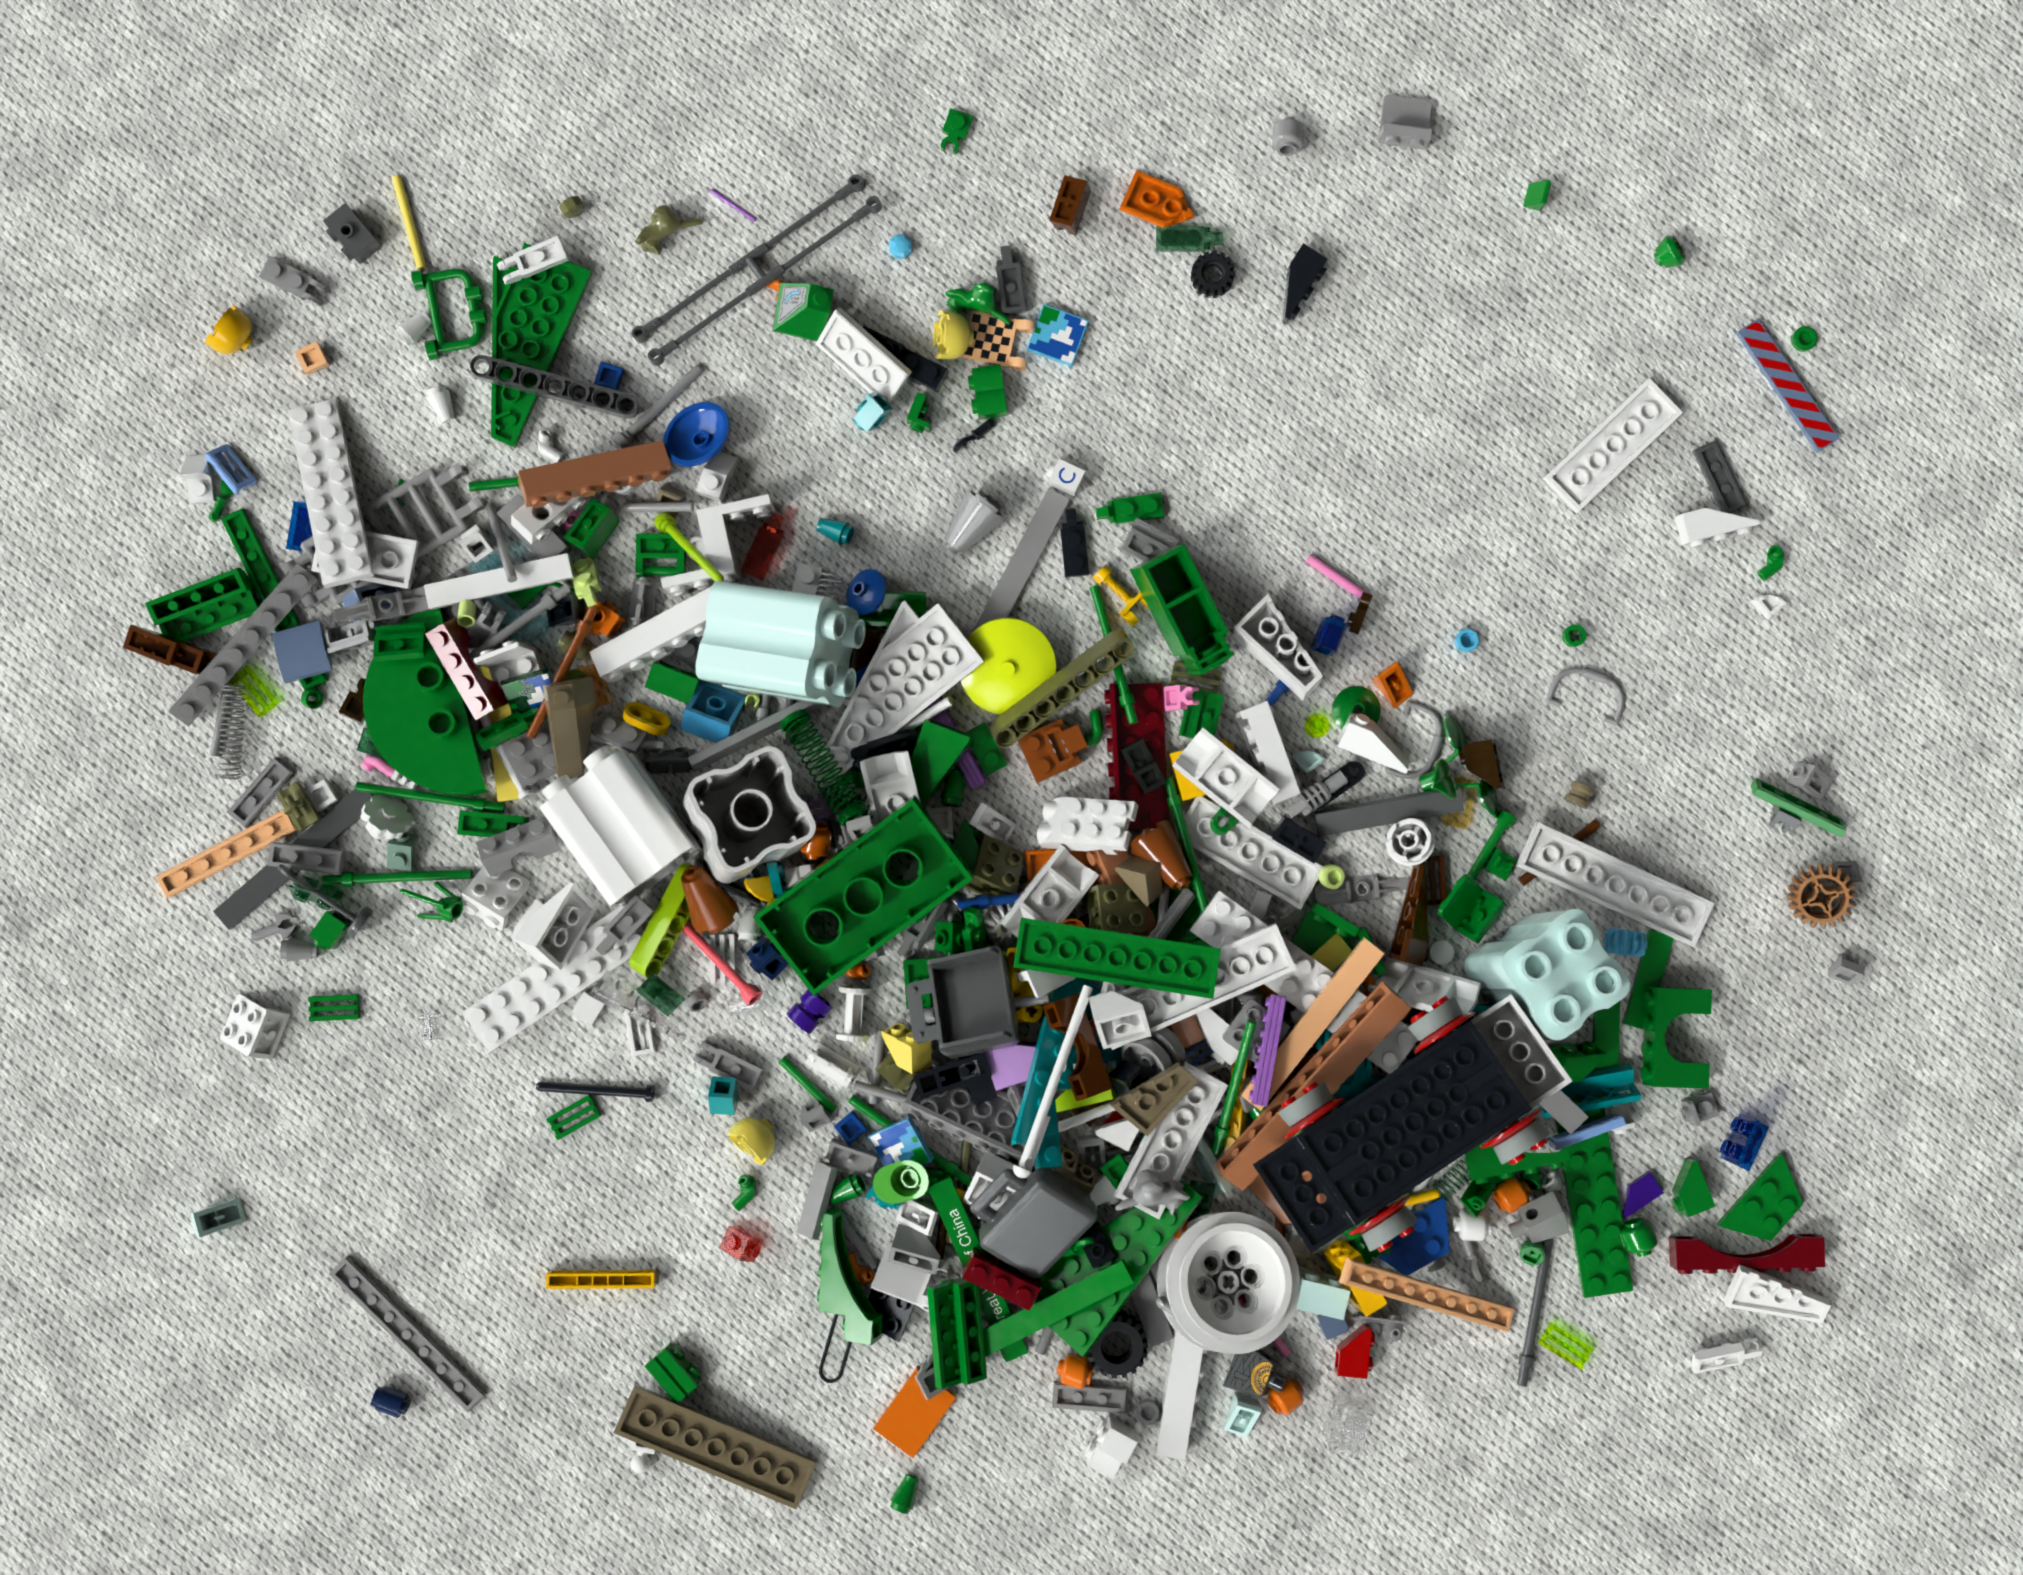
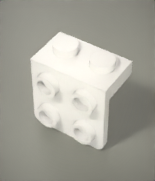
(494, 896)

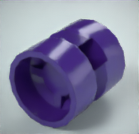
(809, 1011)

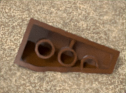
(1411, 933)

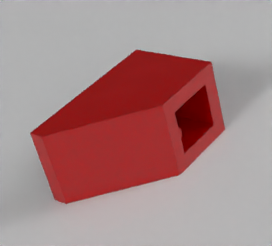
(1353, 1353)

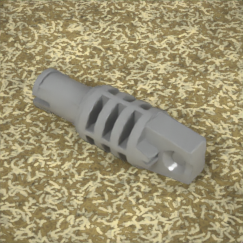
(1316, 795)

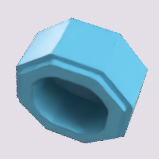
(900, 246)
(1466, 640)

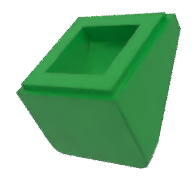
(1537, 195)

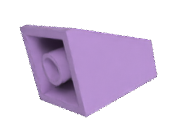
(1010, 1064)

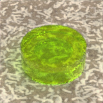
(1316, 726)

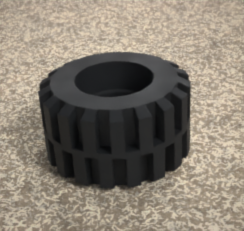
(1132, 1358)

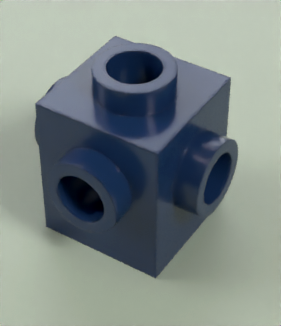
(766, 959)

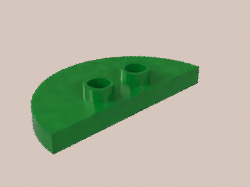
(423, 720)

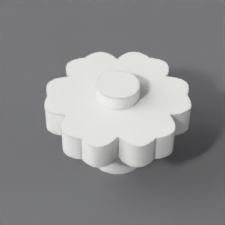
(386, 817)

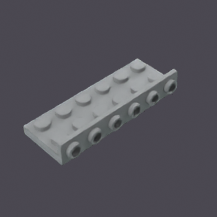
(984, 1125)

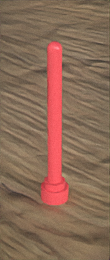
(749, 992)

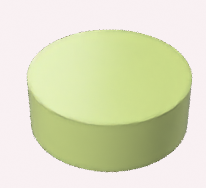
(1331, 876)

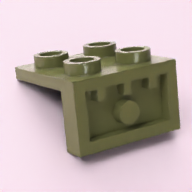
(996, 868)
(1115, 909)

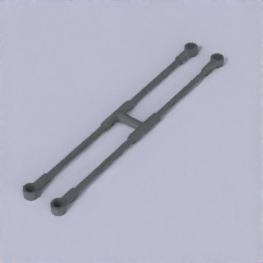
(750, 261)

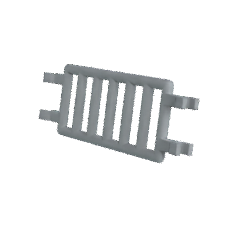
(439, 481)

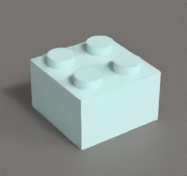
(1322, 1294)

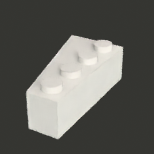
(1277, 648)
(1267, 750)

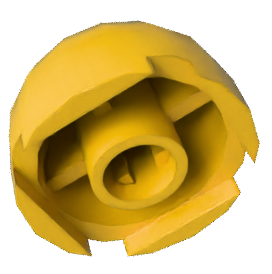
(231, 332)

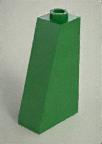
(936, 756)

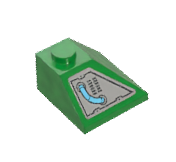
(802, 310)

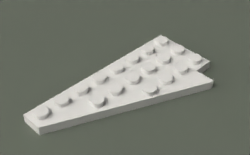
(906, 675)

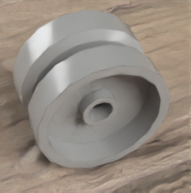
(1155, 1052)

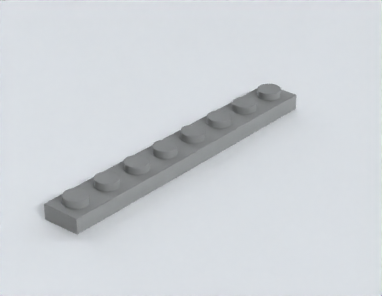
(242, 644)

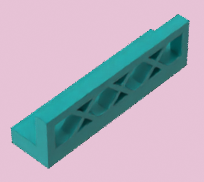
(1602, 1082)

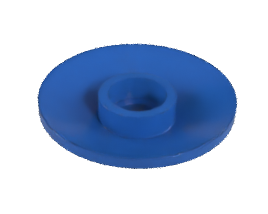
(866, 592)

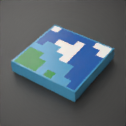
(900, 1143)

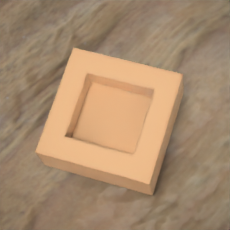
(312, 358)

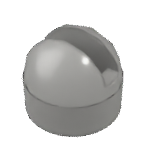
(692, 1000)

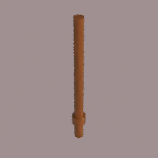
(584, 627)

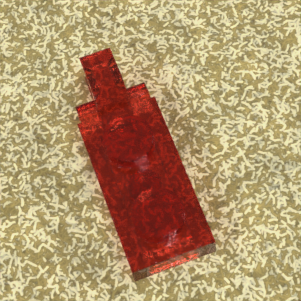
(764, 548)

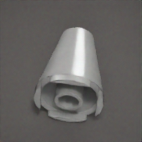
(973, 520)

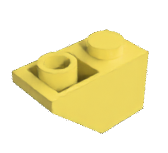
(905, 1051)

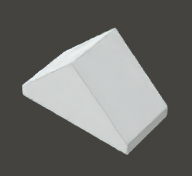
(1118, 1133)
(918, 1216)

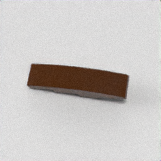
(167, 649)

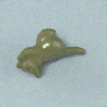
(663, 224)

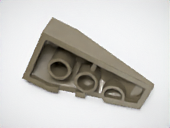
(570, 719)

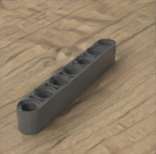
(545, 378)

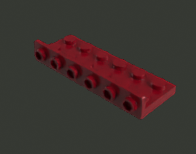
(1150, 714)

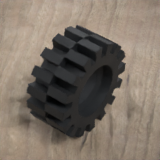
(1218, 261)

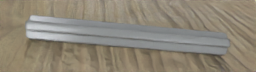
(1170, 919)

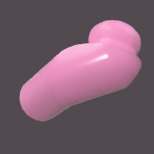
(380, 763)

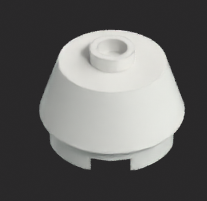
(1410, 841)

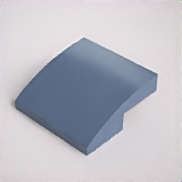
(302, 652)

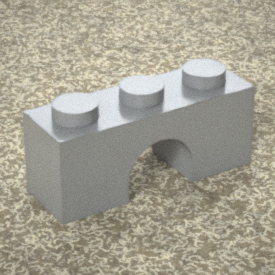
(535, 837)

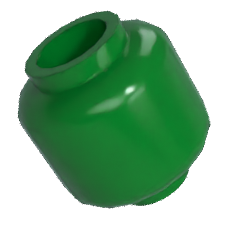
(1639, 1237)

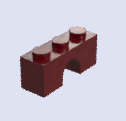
(988, 1274)

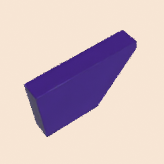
(1640, 1193)

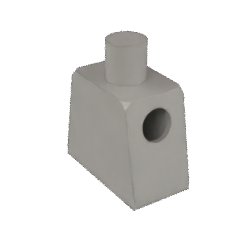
(1540, 1219)

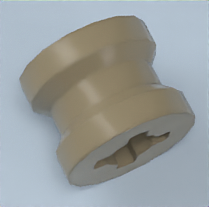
(1579, 794)

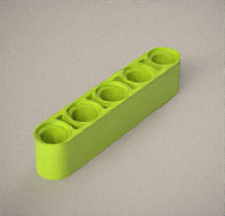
(662, 928)

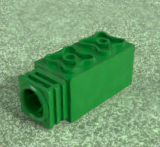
(1183, 609)

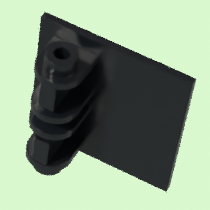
(895, 1313)

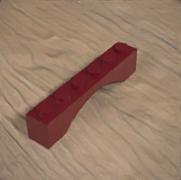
(1795, 1251)

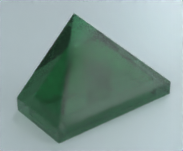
(660, 994)

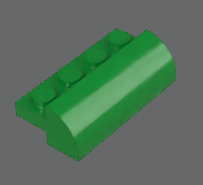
(204, 605)
(956, 1333)

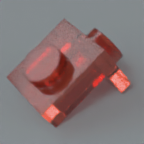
(740, 1244)

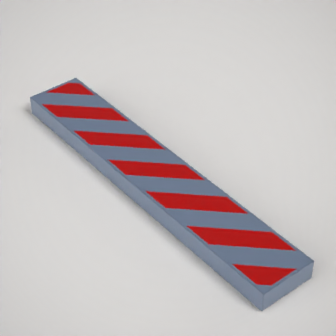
(1787, 385)

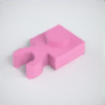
(1178, 697)

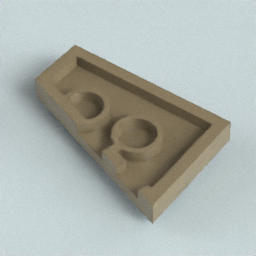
(1155, 1098)

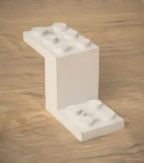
(719, 543)

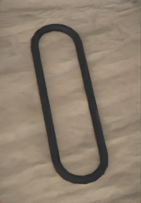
(825, 1353)

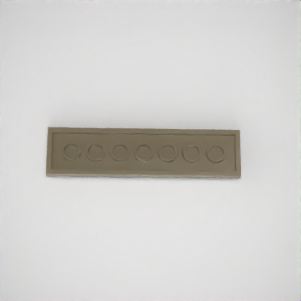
(715, 1446)

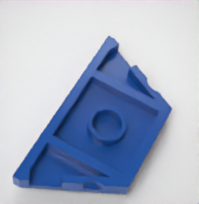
(1424, 1244)

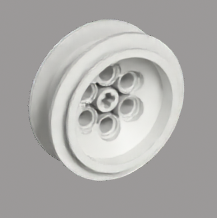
(1269, 1295)

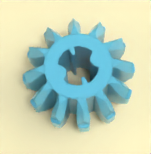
(1625, 942)

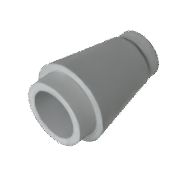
(298, 950)

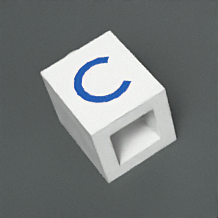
(1065, 477)

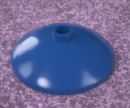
(696, 434)

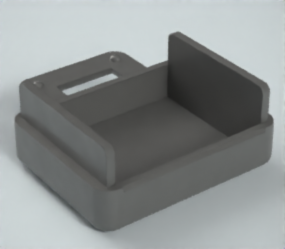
(970, 1003)
(1035, 1221)

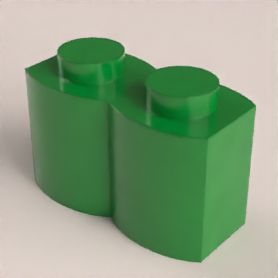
(989, 392)

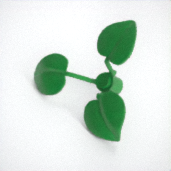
(1442, 779)

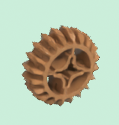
(1813, 899)

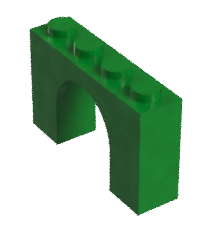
(1661, 1007)

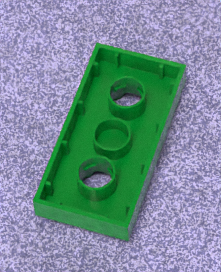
(863, 895)

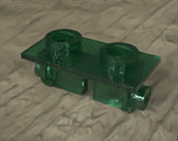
(302, 895)

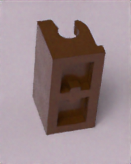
(1070, 204)

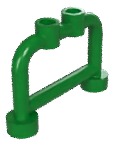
(473, 295)

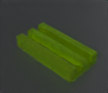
(267, 708)
(1583, 1356)

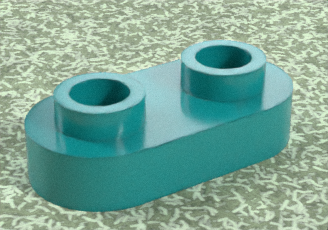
(776, 874)

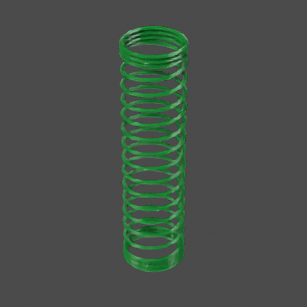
(860, 809)

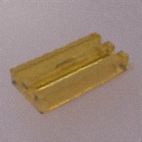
(1445, 820)

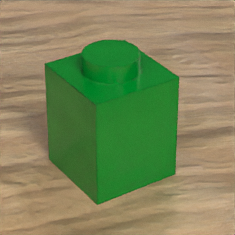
(330, 930)

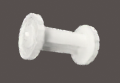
(853, 1013)

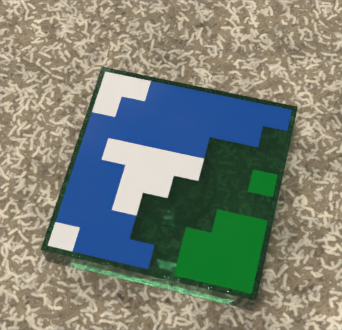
(526, 690)

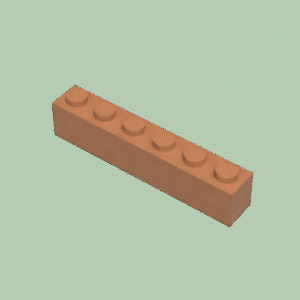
(594, 474)

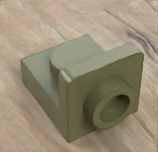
(896, 1076)

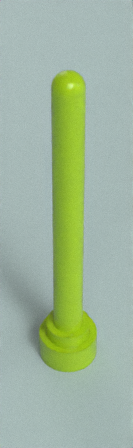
(667, 525)

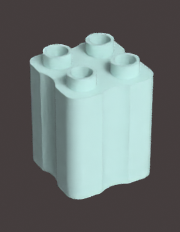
(779, 643)
(1551, 970)

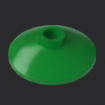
(1352, 696)

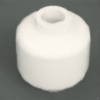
(1472, 1228)

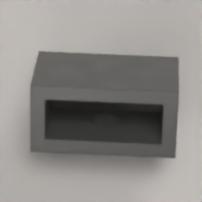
(352, 233)

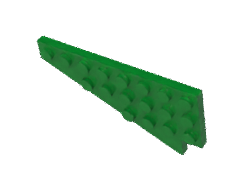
(529, 330)
(1135, 1238)

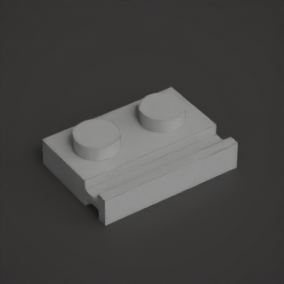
(1146, 541)

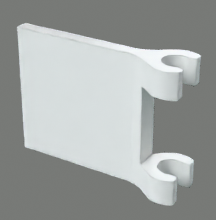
(905, 1282)

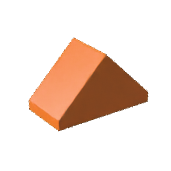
(1393, 685)

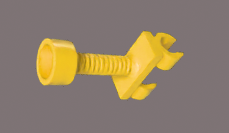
(1104, 576)

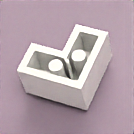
(1112, 1447)

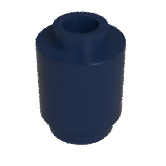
(390, 1401)

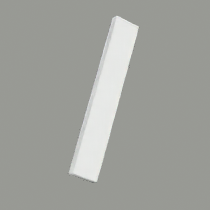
(495, 581)

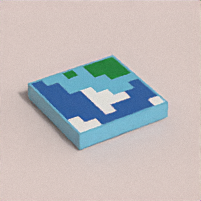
(1057, 335)

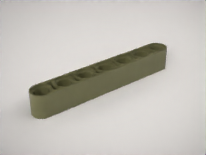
(1056, 699)

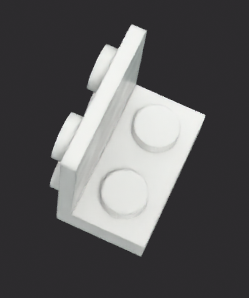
(509, 661)
(254, 1028)

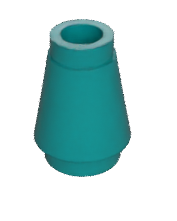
(838, 531)

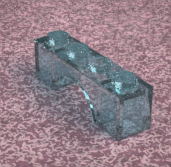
(530, 632)

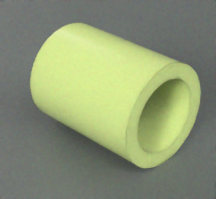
(466, 613)

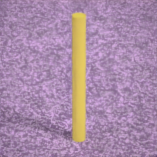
(409, 222)

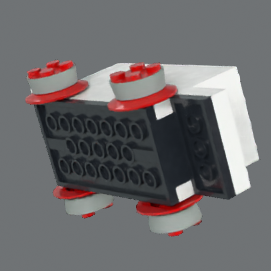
(1413, 1123)

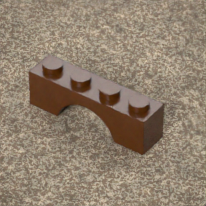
(1089, 1073)

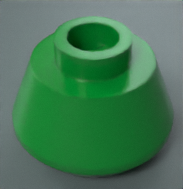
(1669, 253)

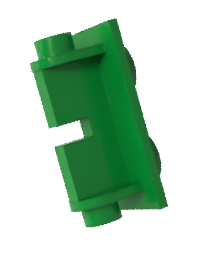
(1476, 1196)

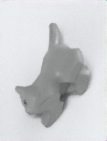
(1152, 1191)

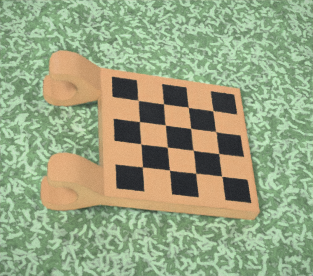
(995, 340)

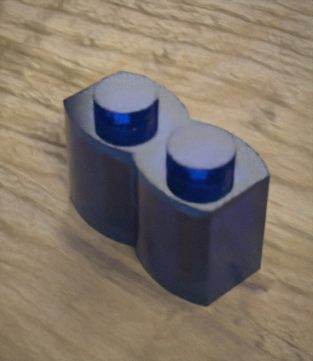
(1329, 635)

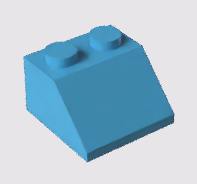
(713, 712)

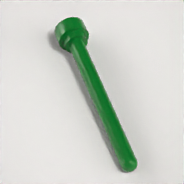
(1504, 822)

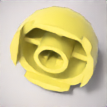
(951, 335)
(754, 1138)

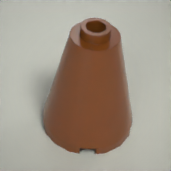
(1163, 847)
(707, 902)

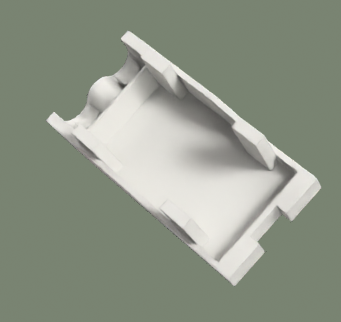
(1087, 824)

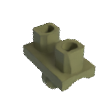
(298, 806)

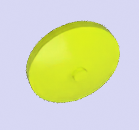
(1014, 663)

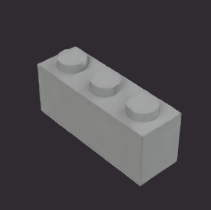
(552, 545)

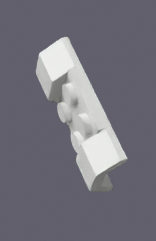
(1225, 777)
(888, 782)
(1052, 891)
(1425, 986)

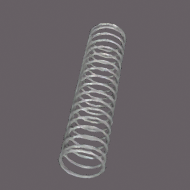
(240, 687)

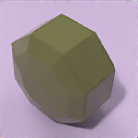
(572, 207)

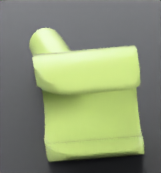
(752, 698)

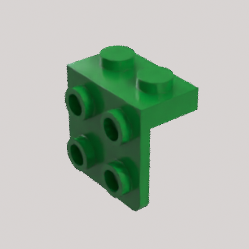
(1470, 909)

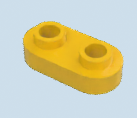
(646, 718)

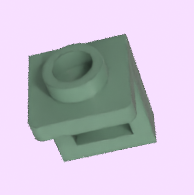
(401, 852)

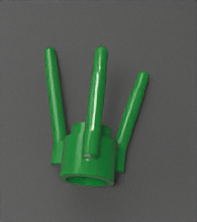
(449, 907)

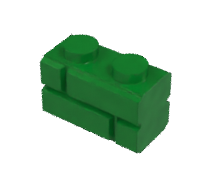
(674, 1372)

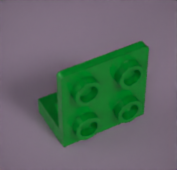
(1319, 927)

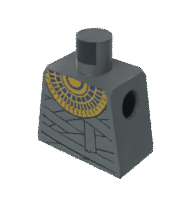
(1254, 1374)

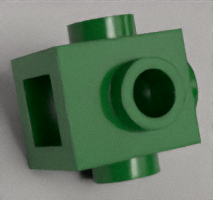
(949, 937)

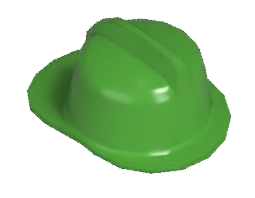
(901, 1182)

